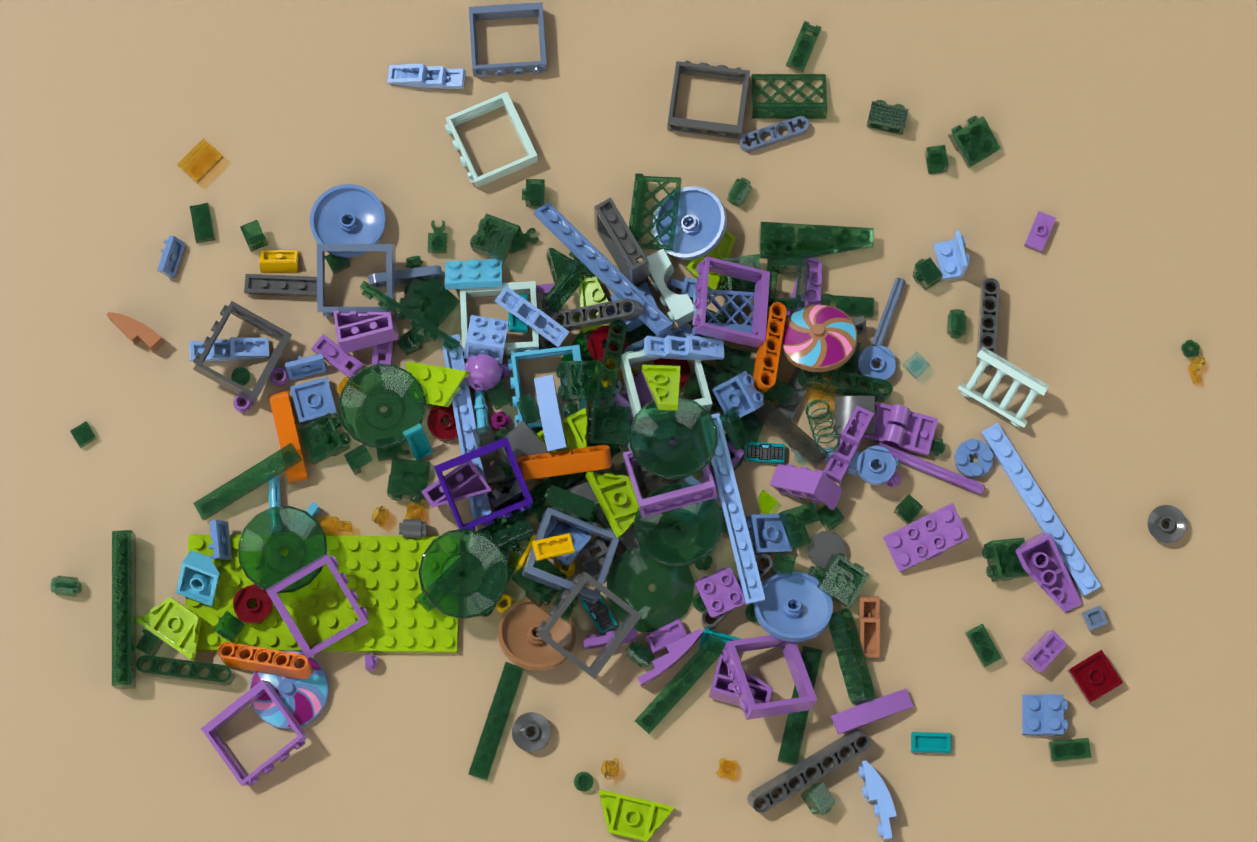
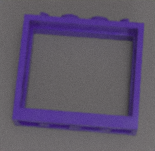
(503, 513)

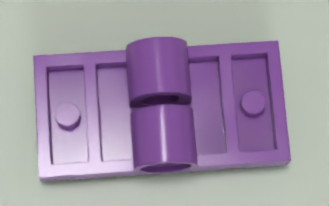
(903, 428)
(926, 537)

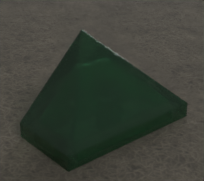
(557, 263)

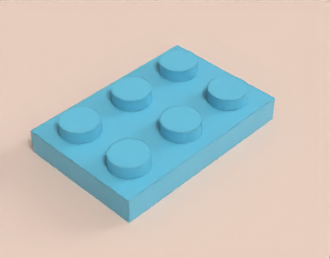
(473, 274)

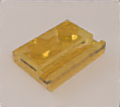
(200, 161)

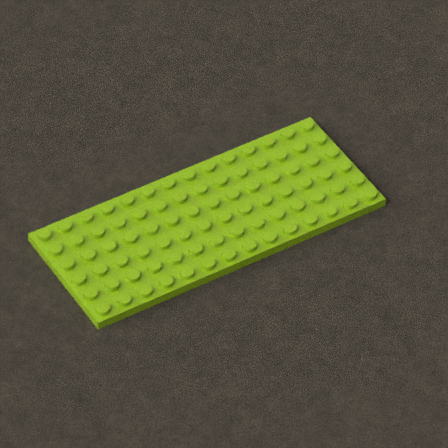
(379, 571)

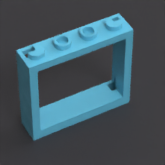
(535, 354)

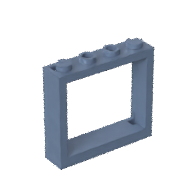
(506, 12)
(390, 275)
(558, 582)

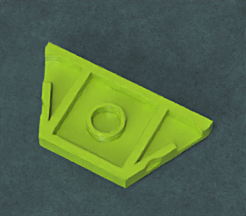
(438, 382)
(574, 430)
(615, 498)
(174, 625)
(632, 816)

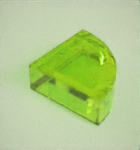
(766, 502)

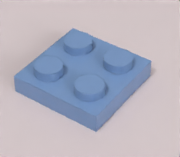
(313, 400)

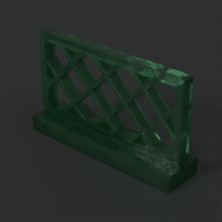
(789, 108)
(638, 209)

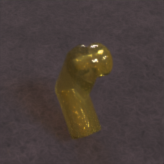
(1194, 367)

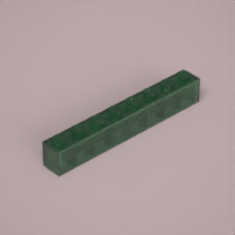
(123, 609)

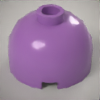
(484, 372)

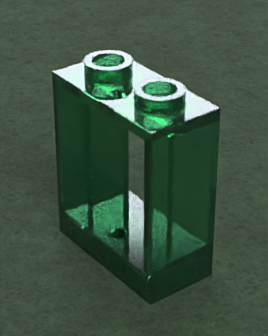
(786, 266)
(571, 502)

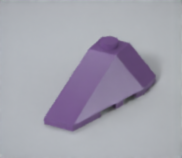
(1044, 564)

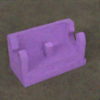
(1044, 651)

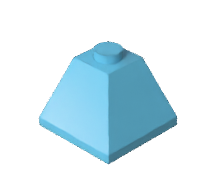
(198, 578)

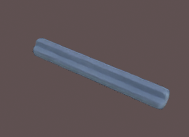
(888, 312)

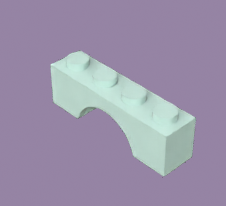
(680, 306)

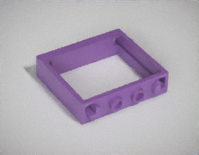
(761, 280)
(673, 499)
(342, 581)
(741, 688)
(233, 710)

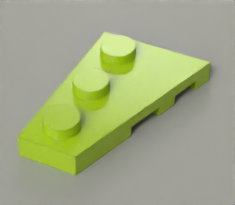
(721, 251)
(592, 293)
(663, 384)

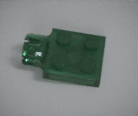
(509, 530)

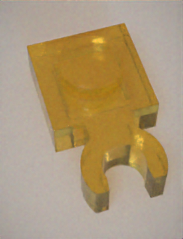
(813, 394)

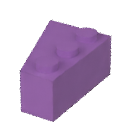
(364, 330)
(462, 482)
(807, 484)
(723, 686)

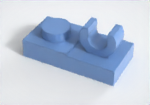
(171, 256)
(306, 366)
(221, 540)

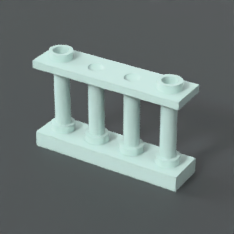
(1019, 377)

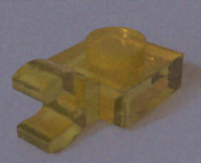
(331, 525)

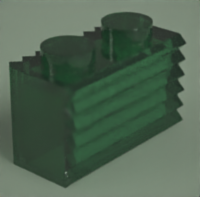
(887, 117)

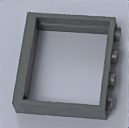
(706, 127)
(620, 242)
(256, 321)
(615, 641)

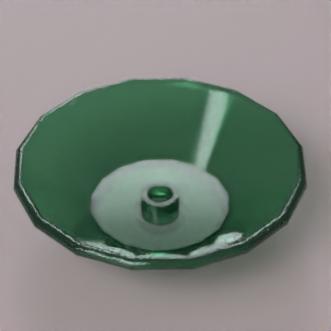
(378, 388)
(689, 427)
(700, 534)
(269, 535)
(484, 570)
(631, 580)

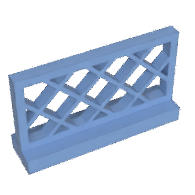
(725, 294)

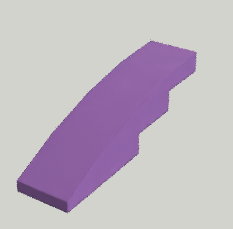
(849, 443)
(676, 651)
(872, 711)

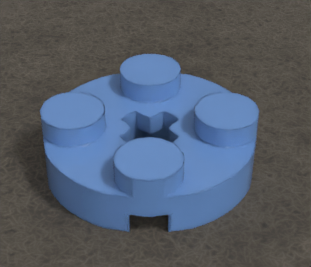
(877, 353)
(983, 454)
(882, 474)

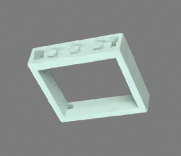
(481, 109)
(519, 288)
(634, 357)

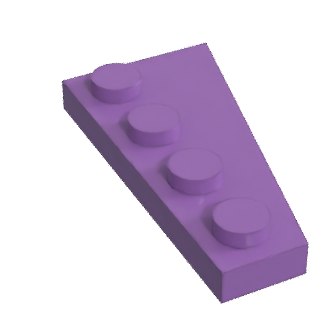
(813, 292)

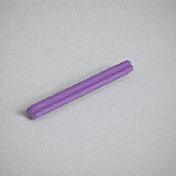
(935, 470)

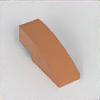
(136, 331)
(869, 625)

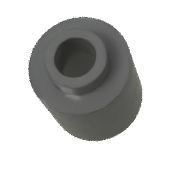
(413, 529)

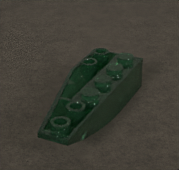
(809, 240)

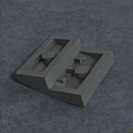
(845, 406)
(524, 442)

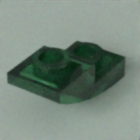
(412, 341)

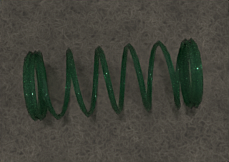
(814, 428)

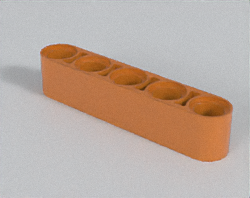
(764, 354)
(288, 432)
(565, 462)
(258, 655)

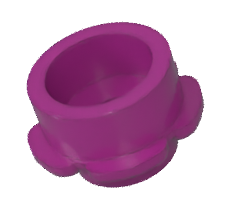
(500, 415)

